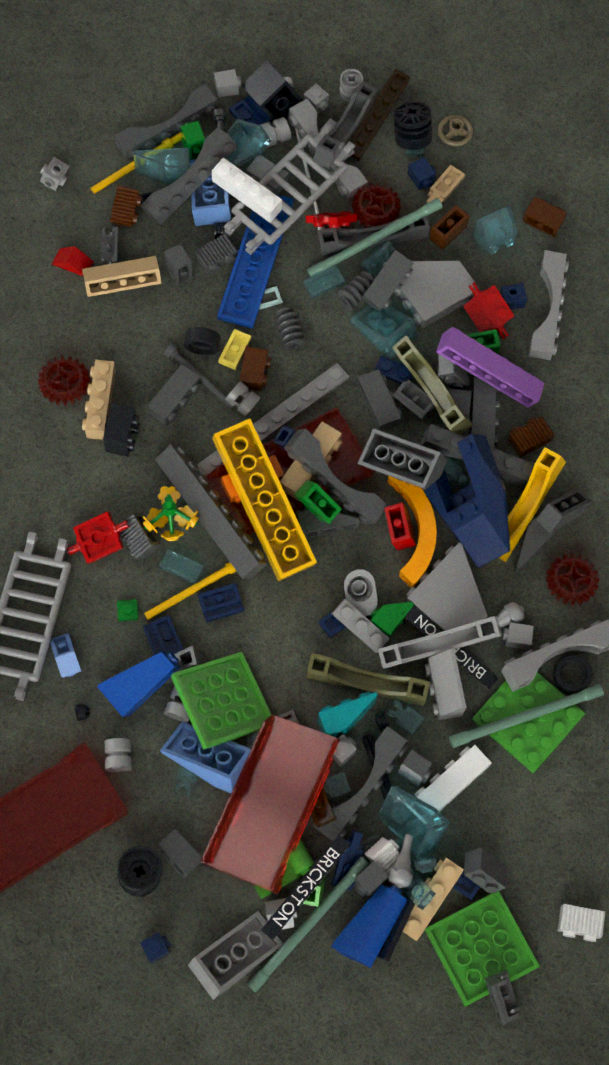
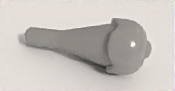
(511, 613)
(401, 874)

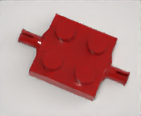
(334, 220)
(488, 310)
(98, 537)

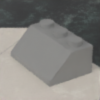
(445, 685)

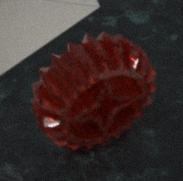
(374, 212)
(47, 387)
(586, 578)

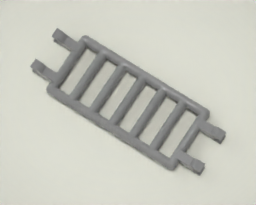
(305, 202)
(50, 620)

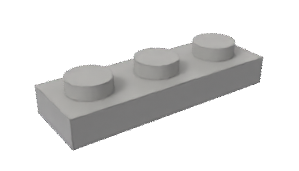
(360, 625)

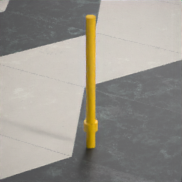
(166, 144)
(189, 591)

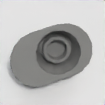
(361, 591)

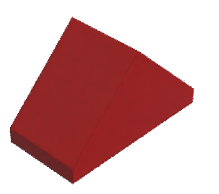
(72, 260)

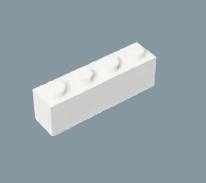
(246, 190)
(455, 778)

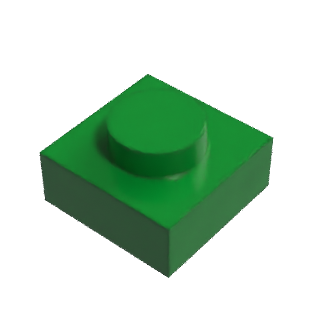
(127, 610)

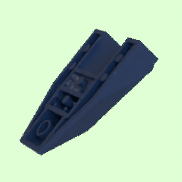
(479, 511)

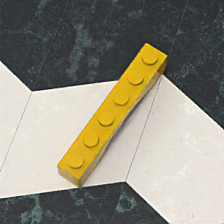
(542, 478)

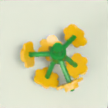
(160, 517)

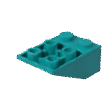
(342, 718)

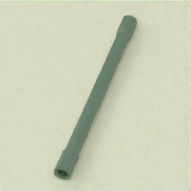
(425, 210)
(467, 736)
(263, 974)

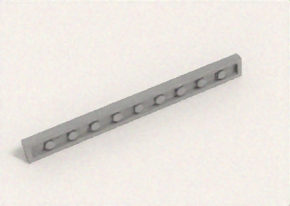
(287, 410)

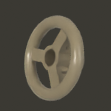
(457, 122)

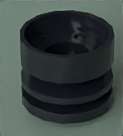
(413, 125)
(139, 858)

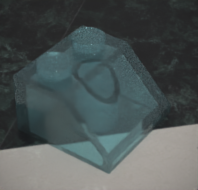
(496, 231)

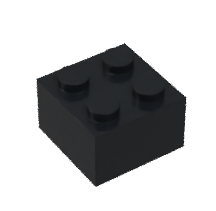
(121, 430)

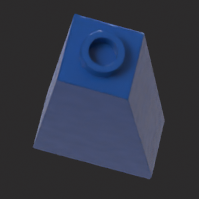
(135, 685)
(371, 926)

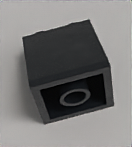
(271, 91)

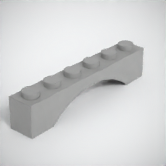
(304, 118)
(552, 271)
(440, 642)
(523, 670)

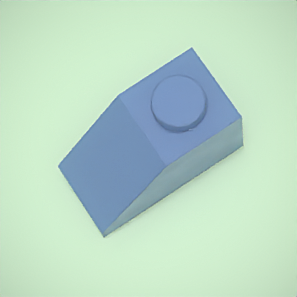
(65, 655)

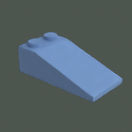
(210, 203)
(216, 765)

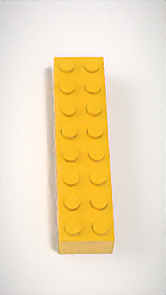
(264, 499)

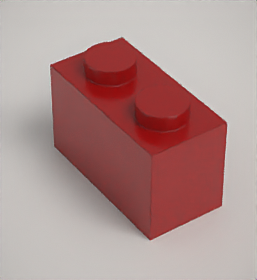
(400, 526)

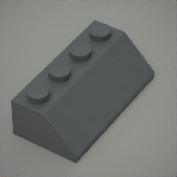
(402, 459)

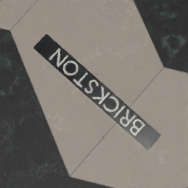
(462, 656)
(305, 887)

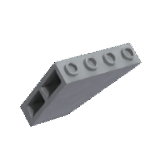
(435, 290)
(449, 592)

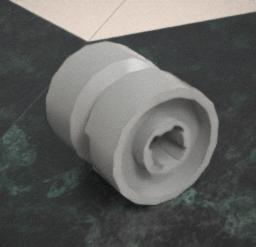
(349, 82)
(277, 131)
(249, 401)
(176, 709)
(117, 752)

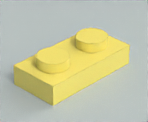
(234, 349)

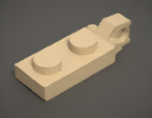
(446, 184)

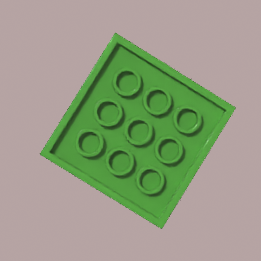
(221, 699)
(534, 739)
(479, 944)

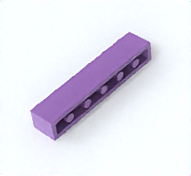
(490, 367)

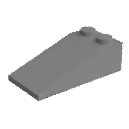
(233, 956)

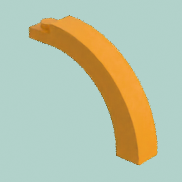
(427, 531)

